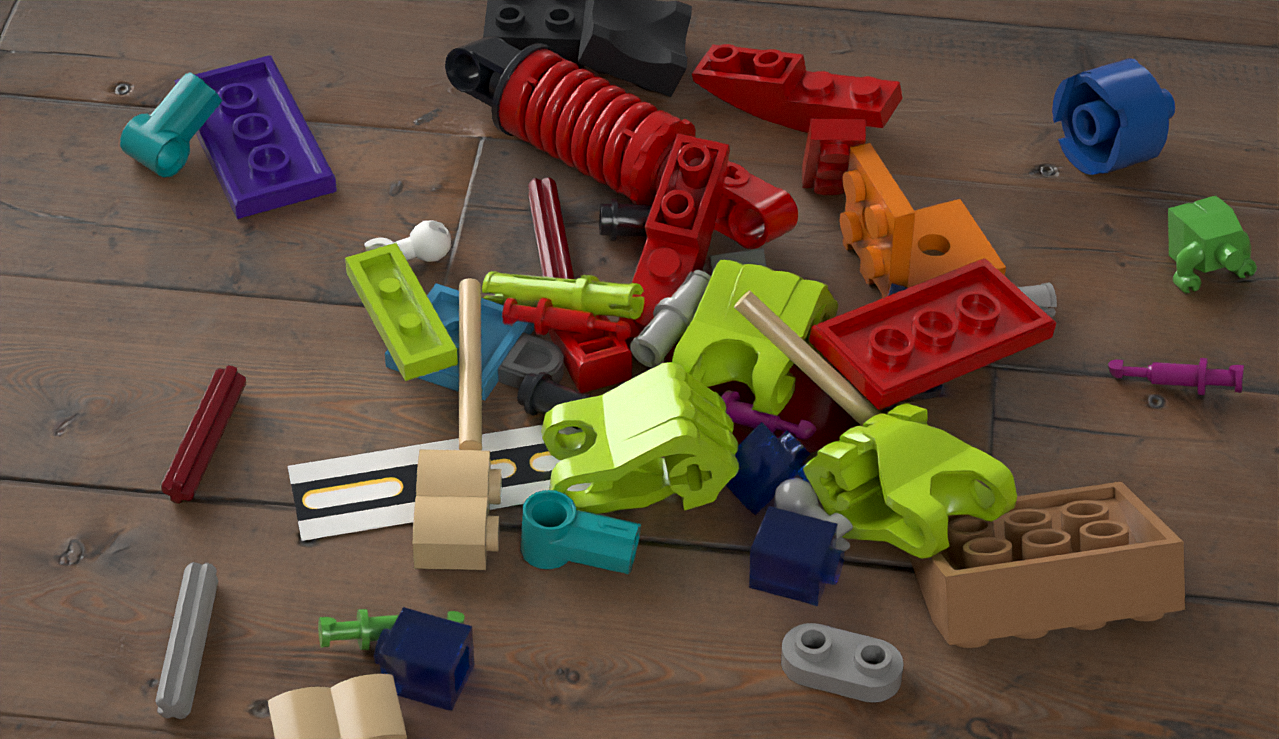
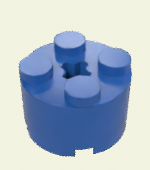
(1112, 117)

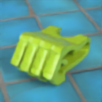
(727, 347)
(628, 432)
(905, 479)

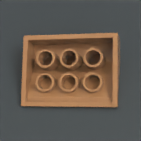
(1053, 566)

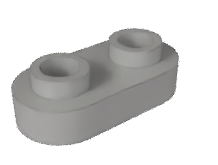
(840, 664)

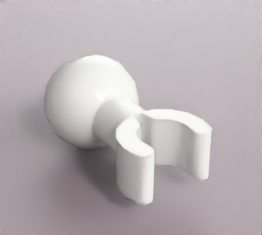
(427, 242)

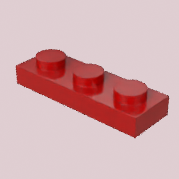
(829, 152)

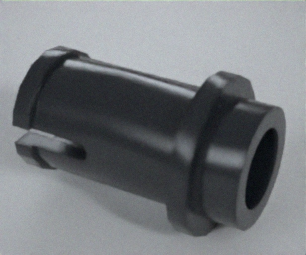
(622, 219)
(541, 394)

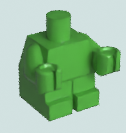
(1207, 238)

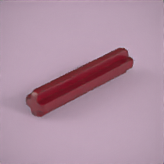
(549, 229)
(203, 434)

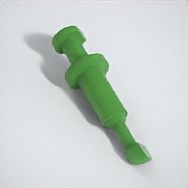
(364, 629)

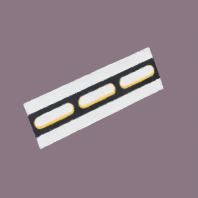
(381, 485)

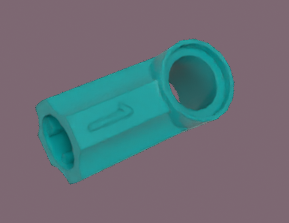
(163, 137)
(559, 533)

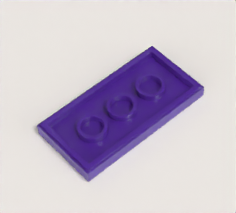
(261, 140)

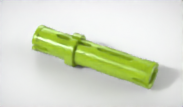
(576, 294)

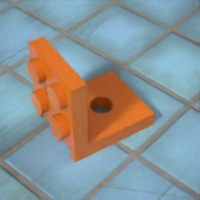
(893, 235)

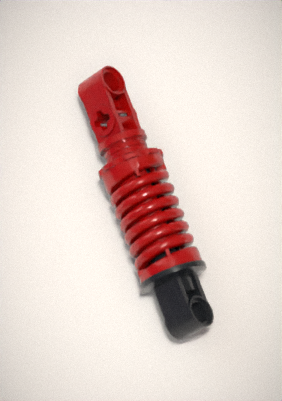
(604, 132)

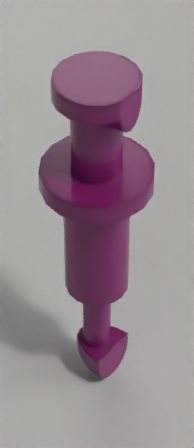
(1183, 374)
(742, 414)

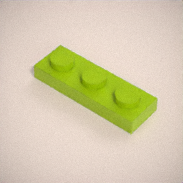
(401, 311)

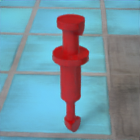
(549, 317)

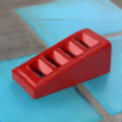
(604, 367)

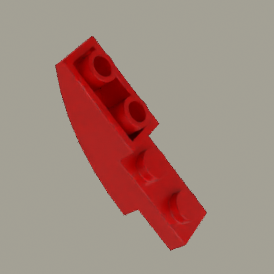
(783, 92)
(679, 222)

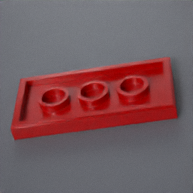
(931, 333)

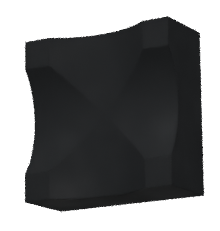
(538, 21)
(637, 41)

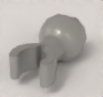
(799, 497)

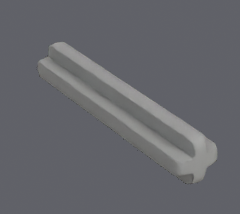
(187, 641)

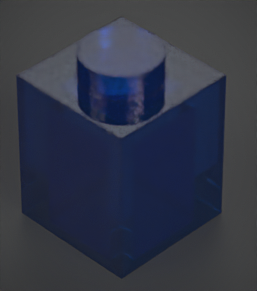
(795, 556)
(426, 657)

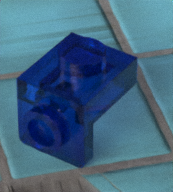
(764, 464)

